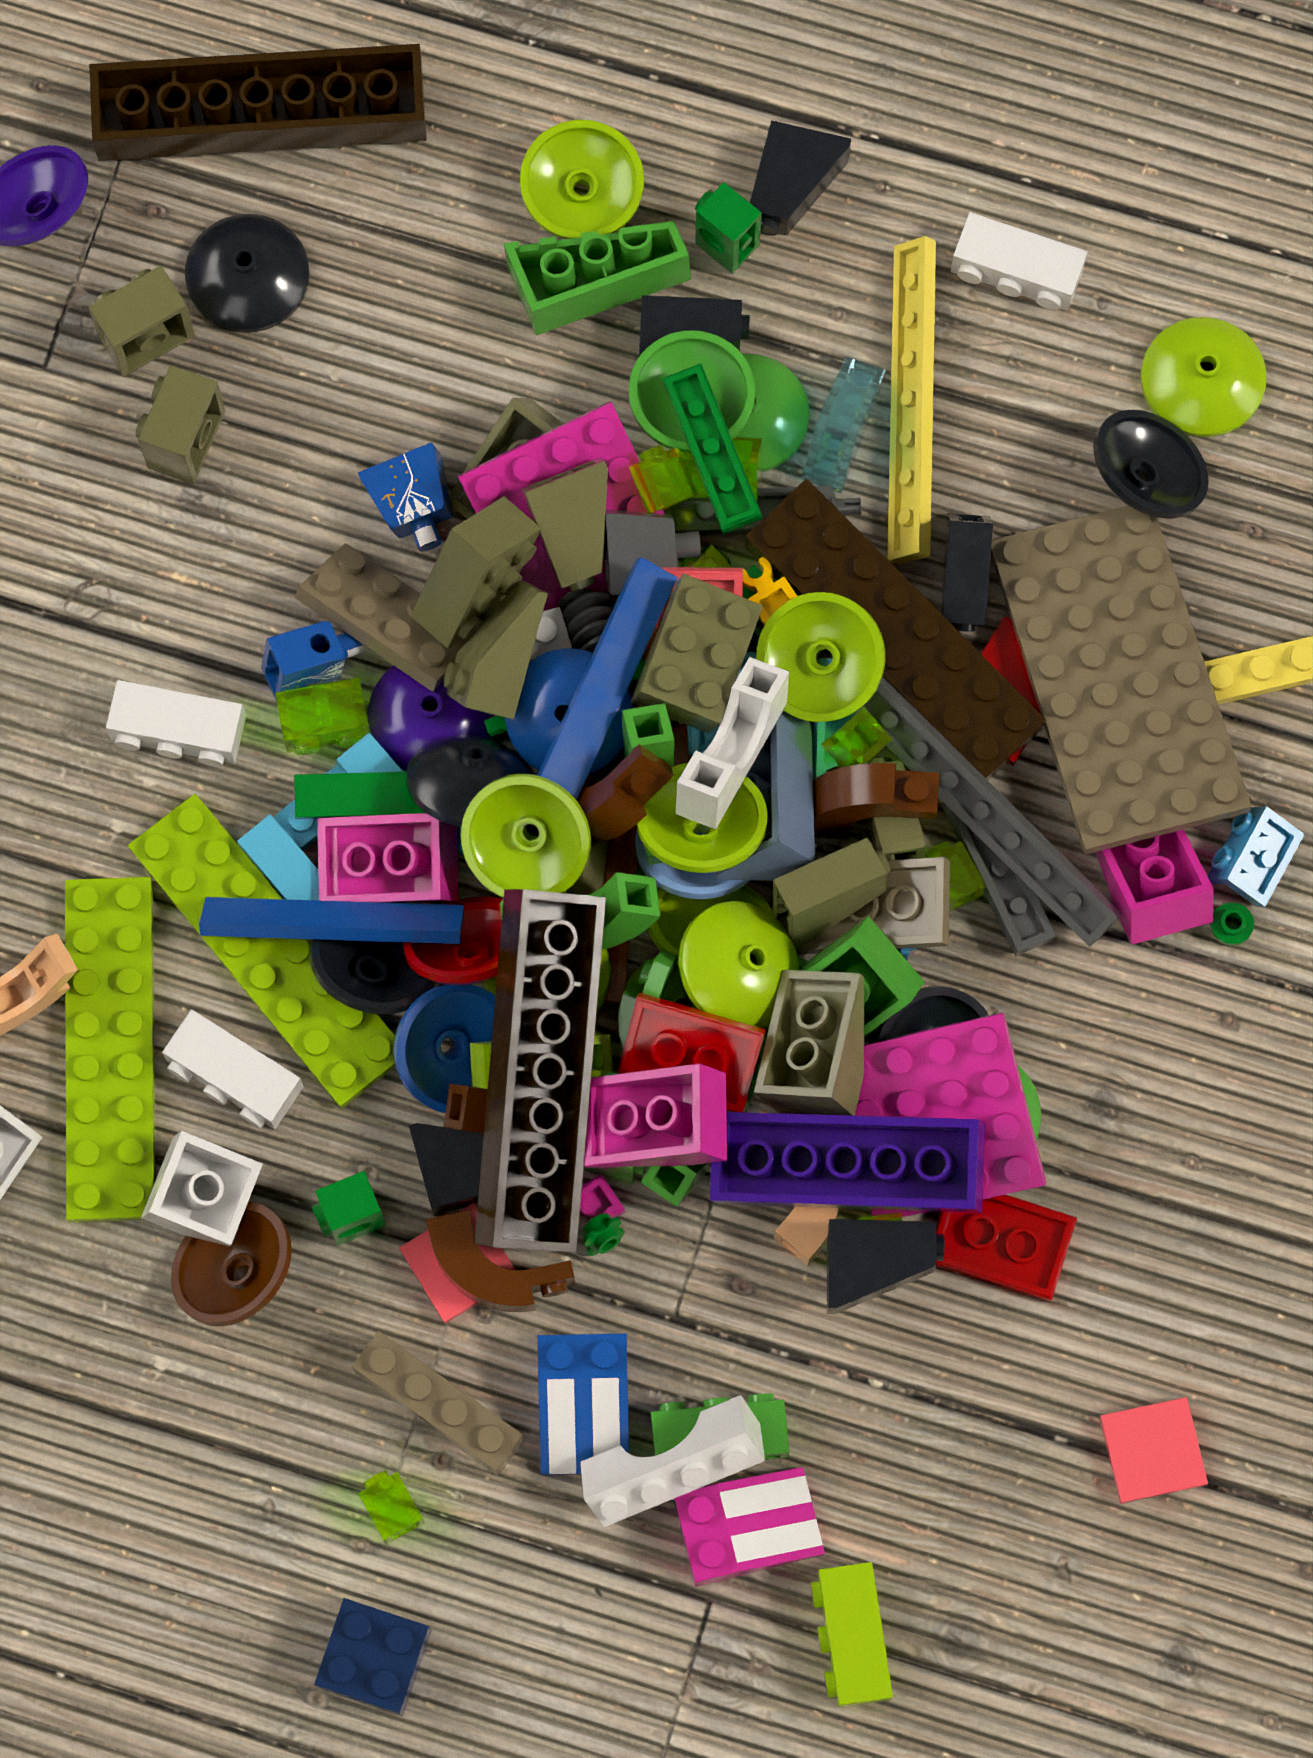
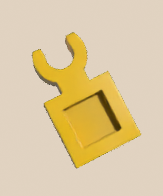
(769, 593)

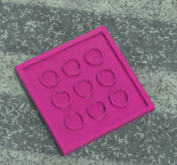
(556, 451)
(959, 1074)

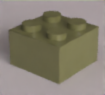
(141, 320)
(180, 424)

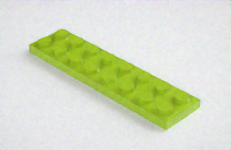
(198, 859)
(109, 1049)

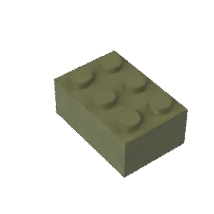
(475, 571)
(697, 653)

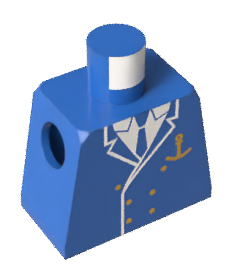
(411, 494)
(307, 657)

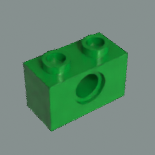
(727, 227)
(348, 1209)

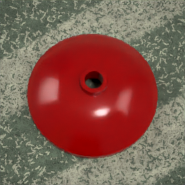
(472, 959)

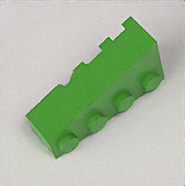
(595, 272)

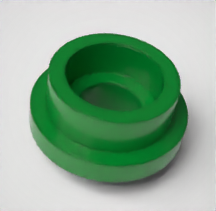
(1232, 936)

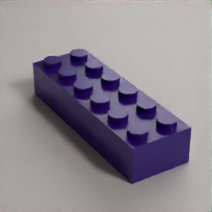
(851, 1162)

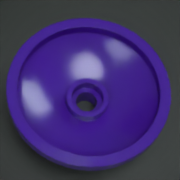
(39, 193)
(405, 727)

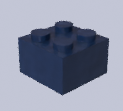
(373, 1657)

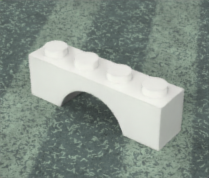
(717, 774)
(720, 1444)

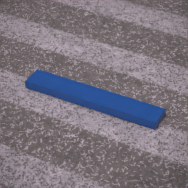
(607, 676)
(332, 920)

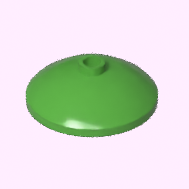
(725, 370)
(778, 412)

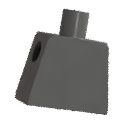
(643, 535)

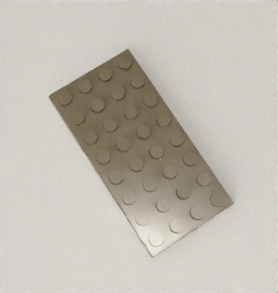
(1119, 678)

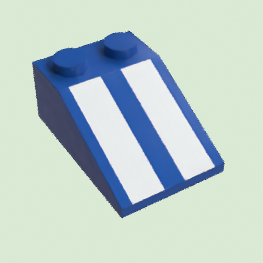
(581, 1399)

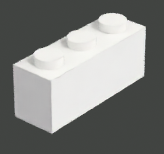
(1018, 262)
(175, 723)
(231, 1071)

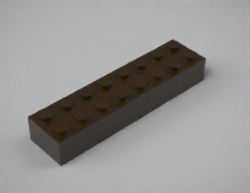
(257, 102)
(923, 651)
(540, 1070)

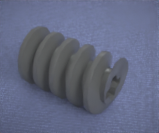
(585, 616)

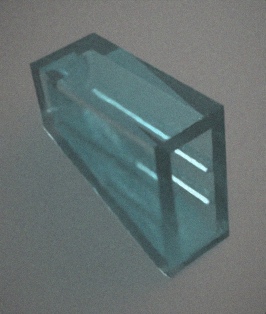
(843, 424)

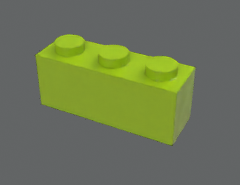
(852, 1635)

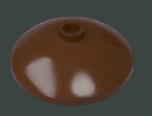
(235, 1281)

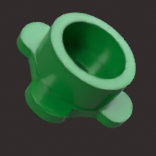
(602, 1234)

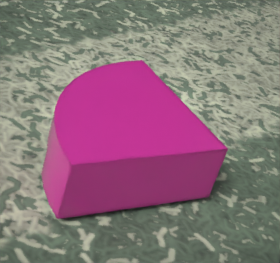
(599, 1199)

